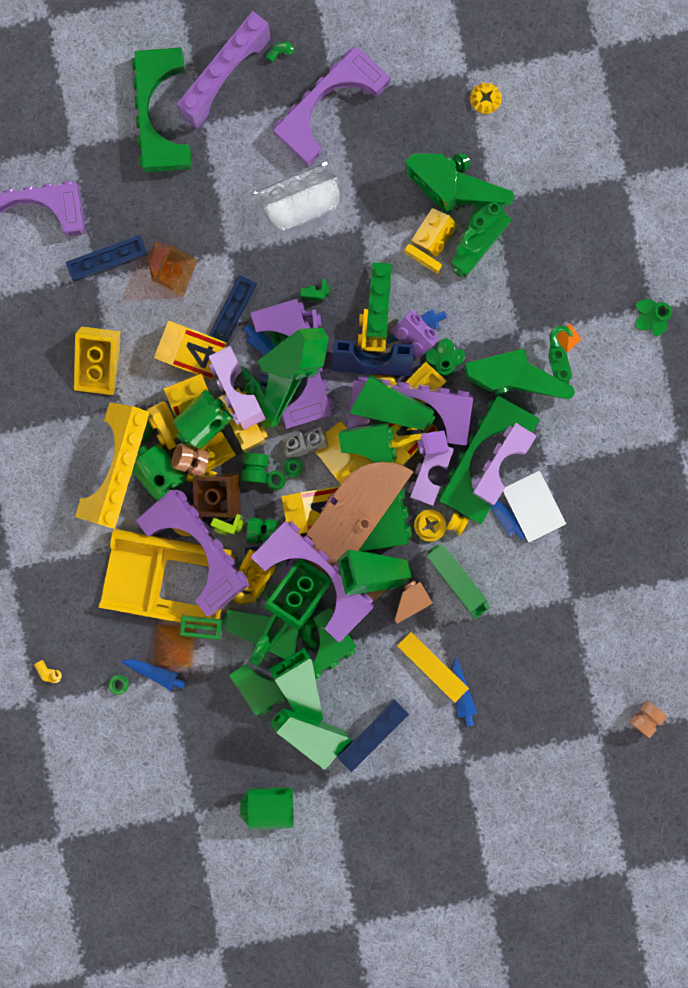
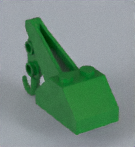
(447, 187)
(287, 364)
(513, 371)
(293, 603)

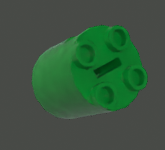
(201, 420)
(152, 467)
(268, 808)

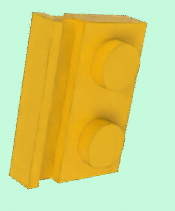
(426, 376)

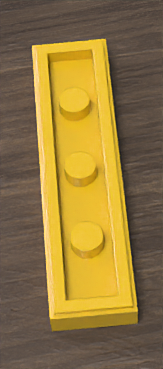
(433, 667)

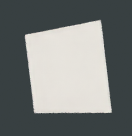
(534, 506)

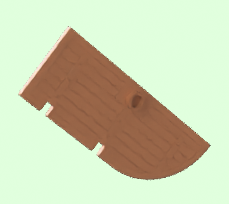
(360, 506)

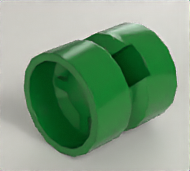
(254, 468)
(255, 528)

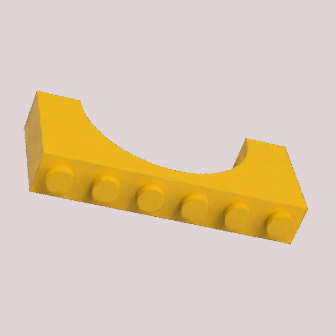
(128, 429)

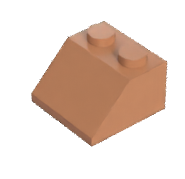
(411, 601)

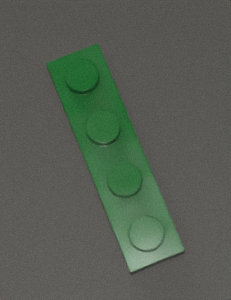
(379, 301)

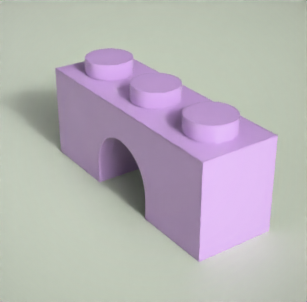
(423, 489)

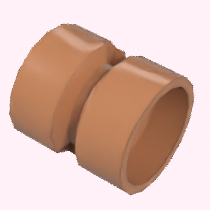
(192, 460)
(648, 719)

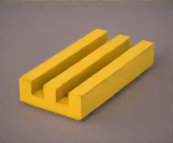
(423, 258)

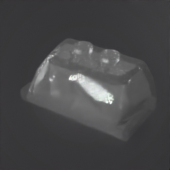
(300, 197)

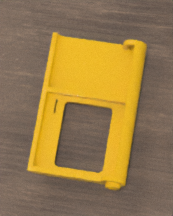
(138, 571)

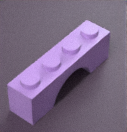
(245, 406)
(517, 442)

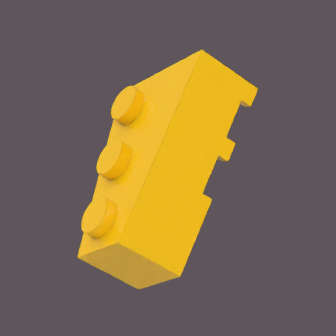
(250, 437)

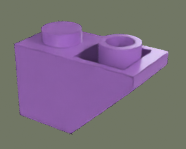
(432, 443)

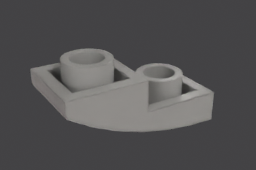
(302, 444)

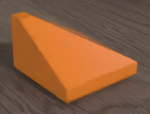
(566, 341)

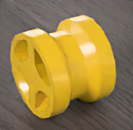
(457, 523)

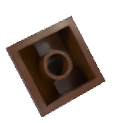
(217, 495)

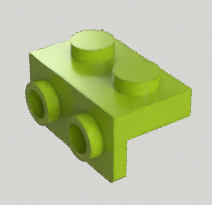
(225, 528)

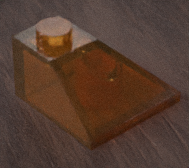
(171, 267)
(172, 648)

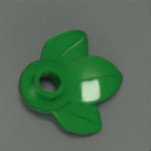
(650, 318)
(445, 354)

